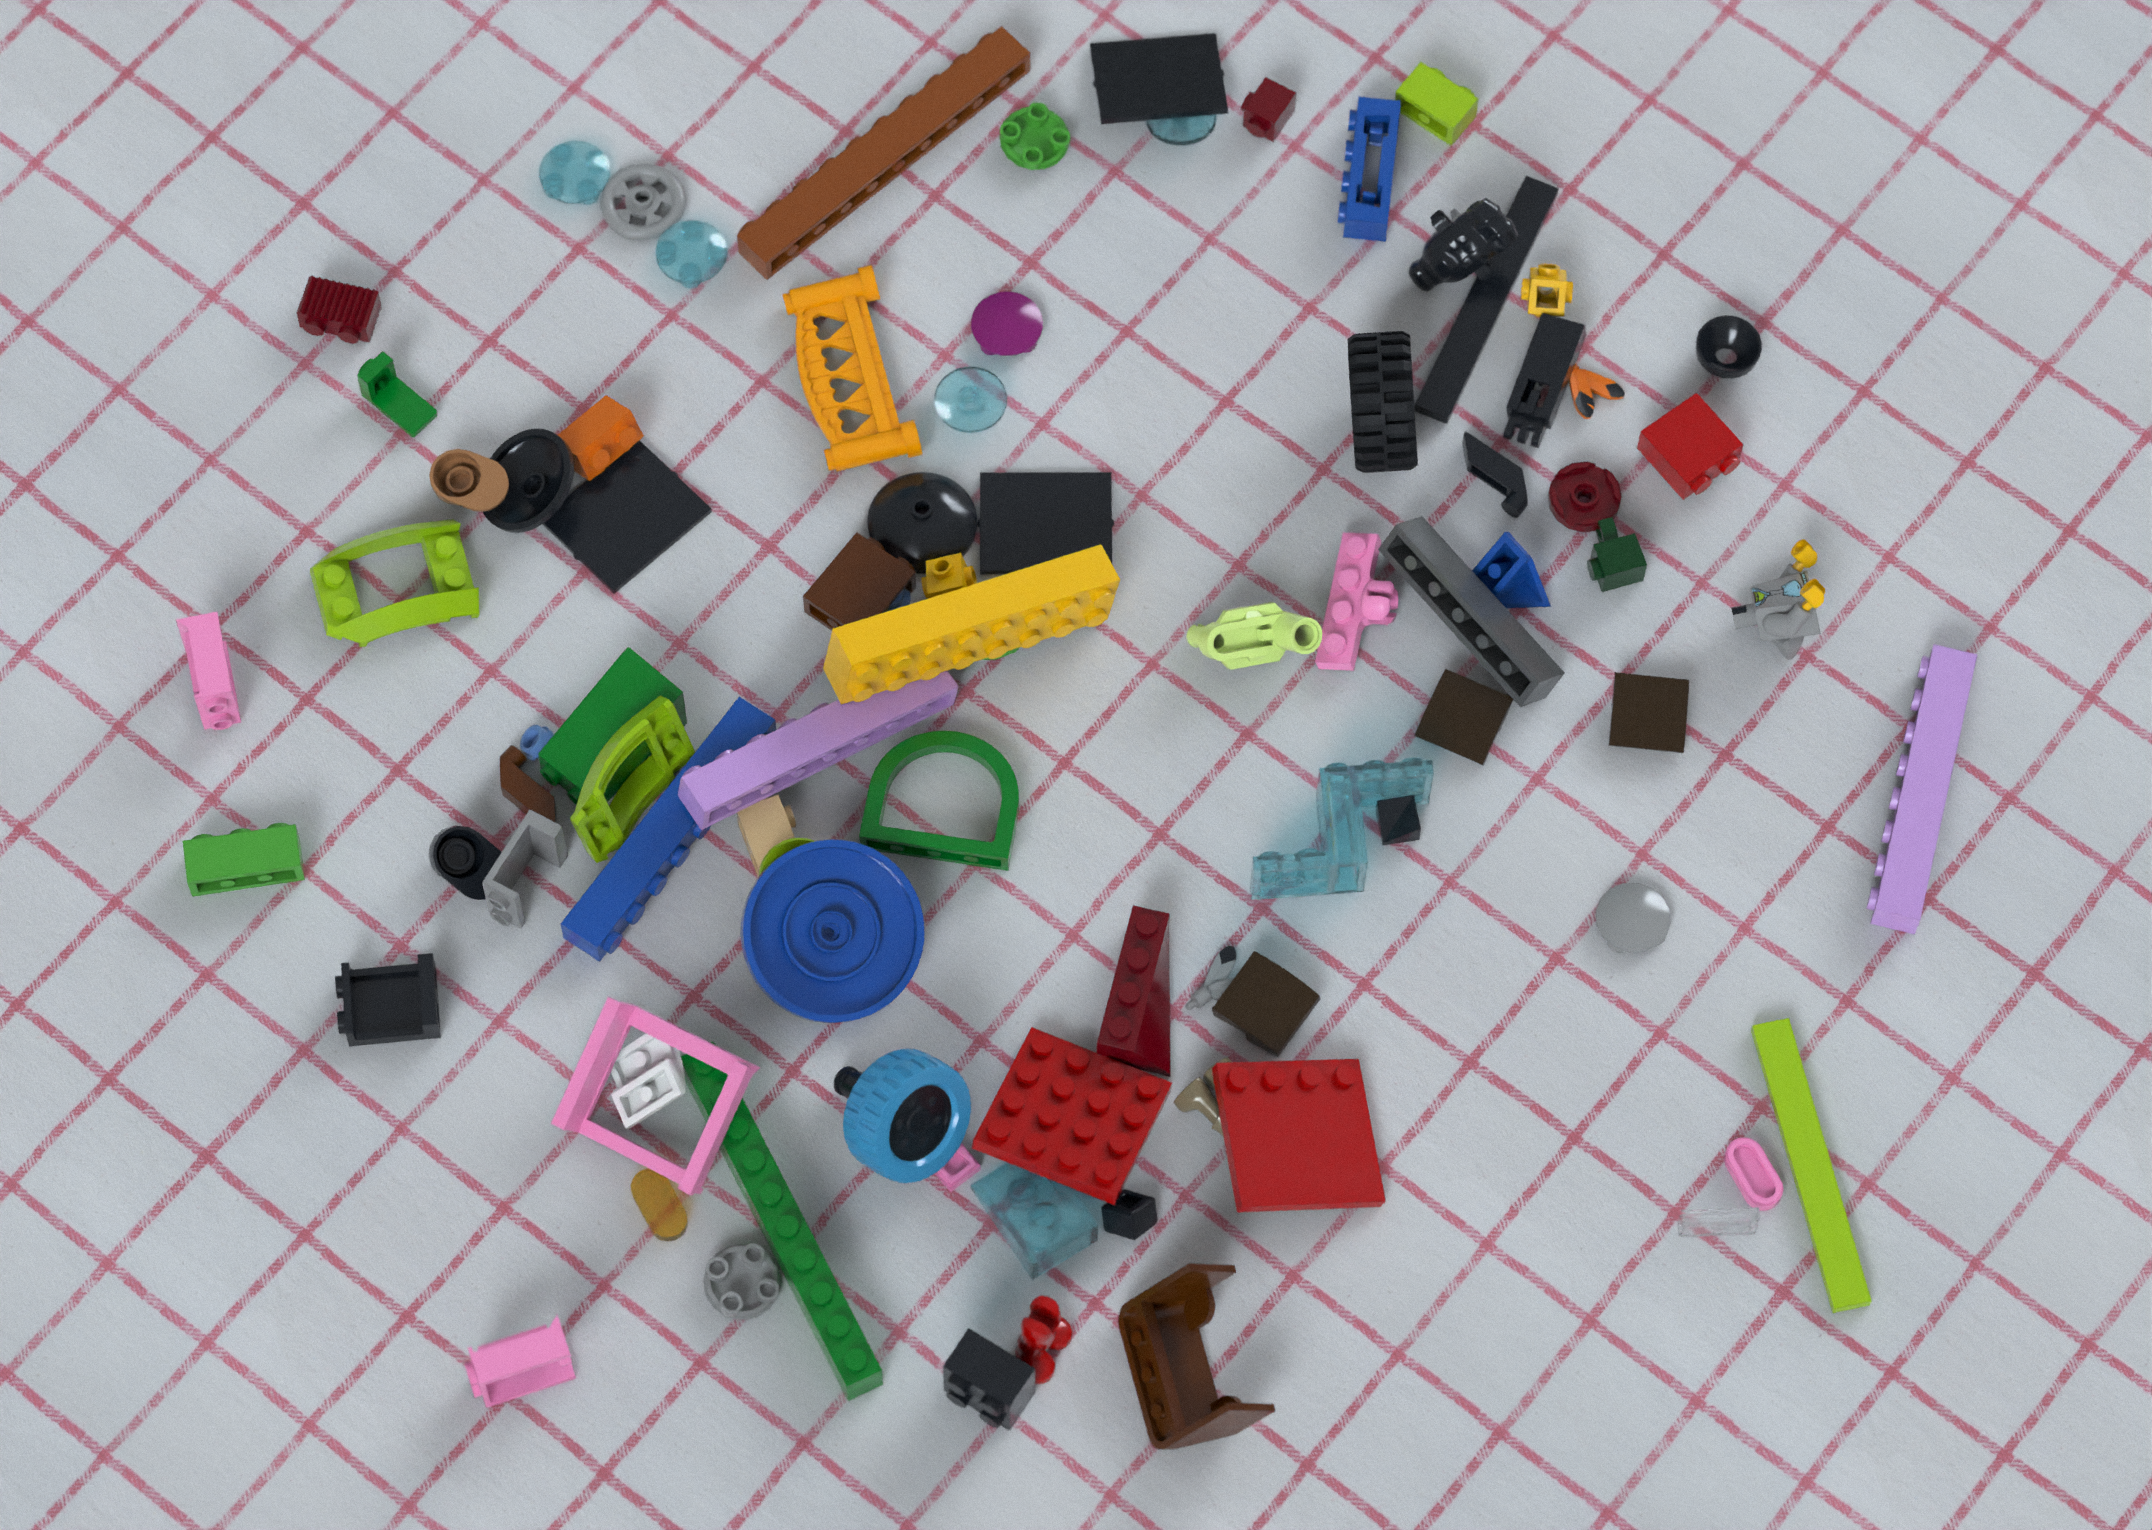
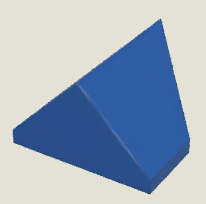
(1511, 575)

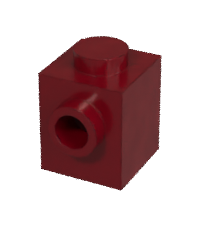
(1268, 109)

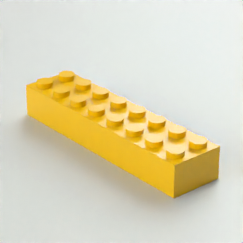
(970, 624)

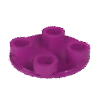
(1006, 324)

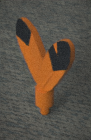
(1585, 383)

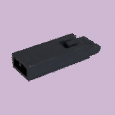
(1547, 362)

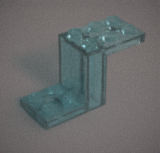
(1339, 803)

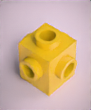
(1551, 301)
(947, 575)

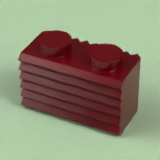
(338, 310)

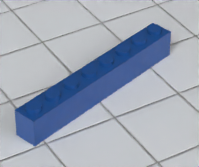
(654, 846)

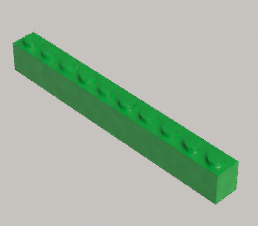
(789, 1237)

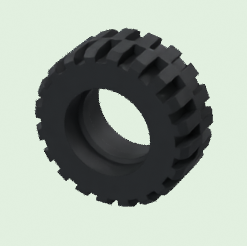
(1382, 401)

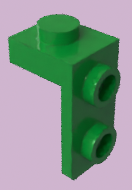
(393, 397)

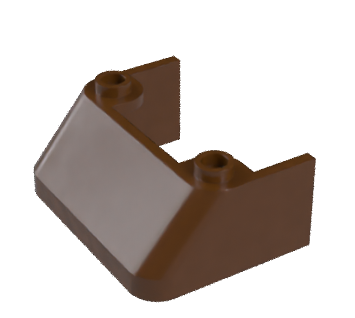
(1172, 1364)

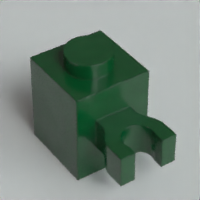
(1615, 559)

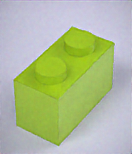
(1437, 103)

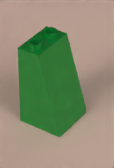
(612, 702)

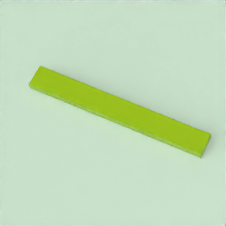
(1811, 1166)

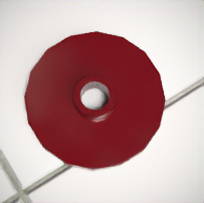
(1588, 481)

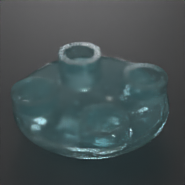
(1182, 130)
(574, 172)
(691, 252)

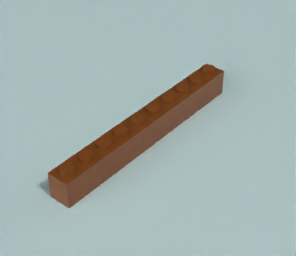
(883, 152)

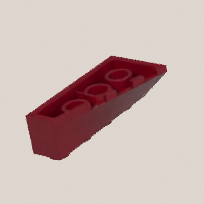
(1138, 1005)

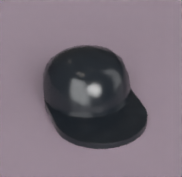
(463, 859)

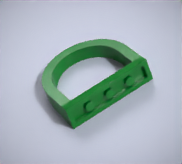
(936, 846)

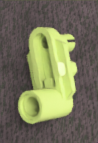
(1255, 635)

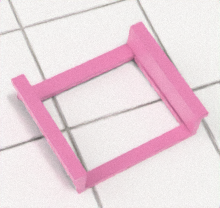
(596, 1066)

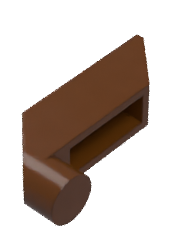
(522, 789)

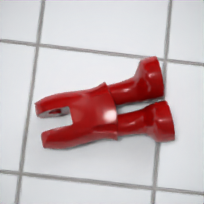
(1043, 1331)

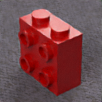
(1690, 447)

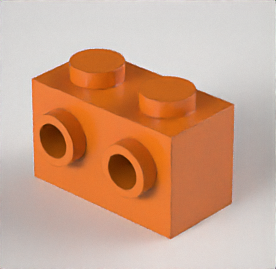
(601, 436)

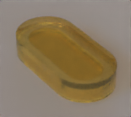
(659, 1205)

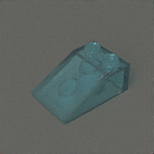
(1036, 1217)

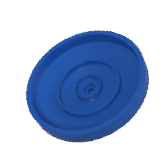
(832, 931)

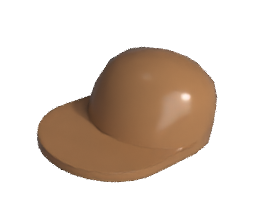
(468, 480)

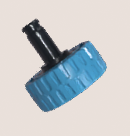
(904, 1114)

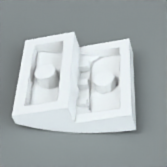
(647, 1079)

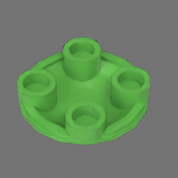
(1034, 137)

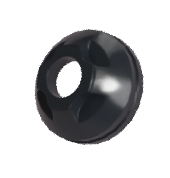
(1731, 334)

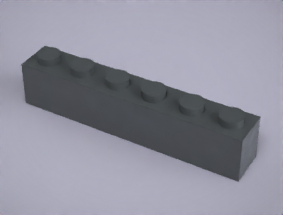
(1471, 611)

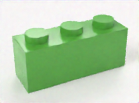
(243, 859)

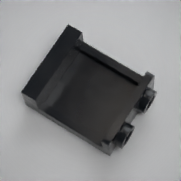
(389, 1003)

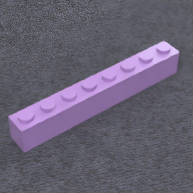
(807, 747)
(1923, 789)

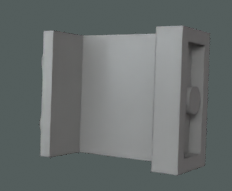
(533, 837)

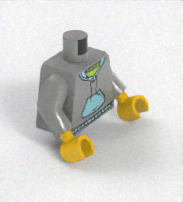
(1786, 604)

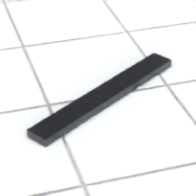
(1485, 304)

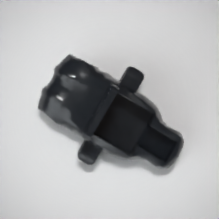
(1463, 245)

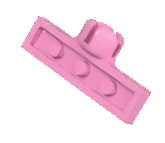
(1354, 602)

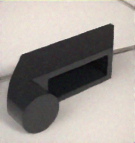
(1496, 472)

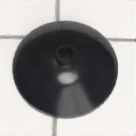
(539, 479)
(942, 531)

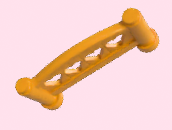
(881, 434)

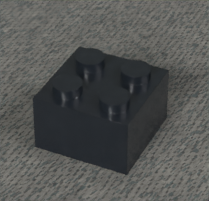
(988, 1380)

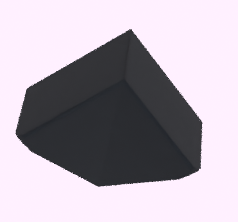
(1398, 820)
(1130, 1215)

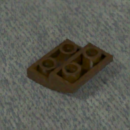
(1649, 712)
(1464, 717)
(1266, 1003)

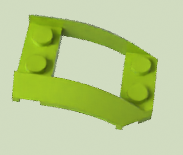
(448, 571)
(605, 826)

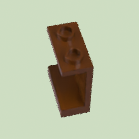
(858, 584)

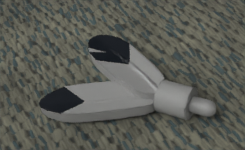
(1216, 979)

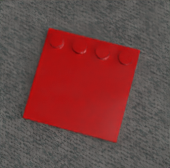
(1298, 1135)

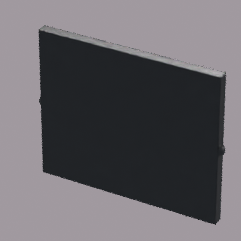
(1158, 78)
(626, 516)
(1042, 517)

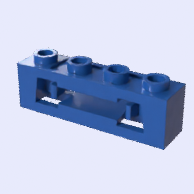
(1372, 118)

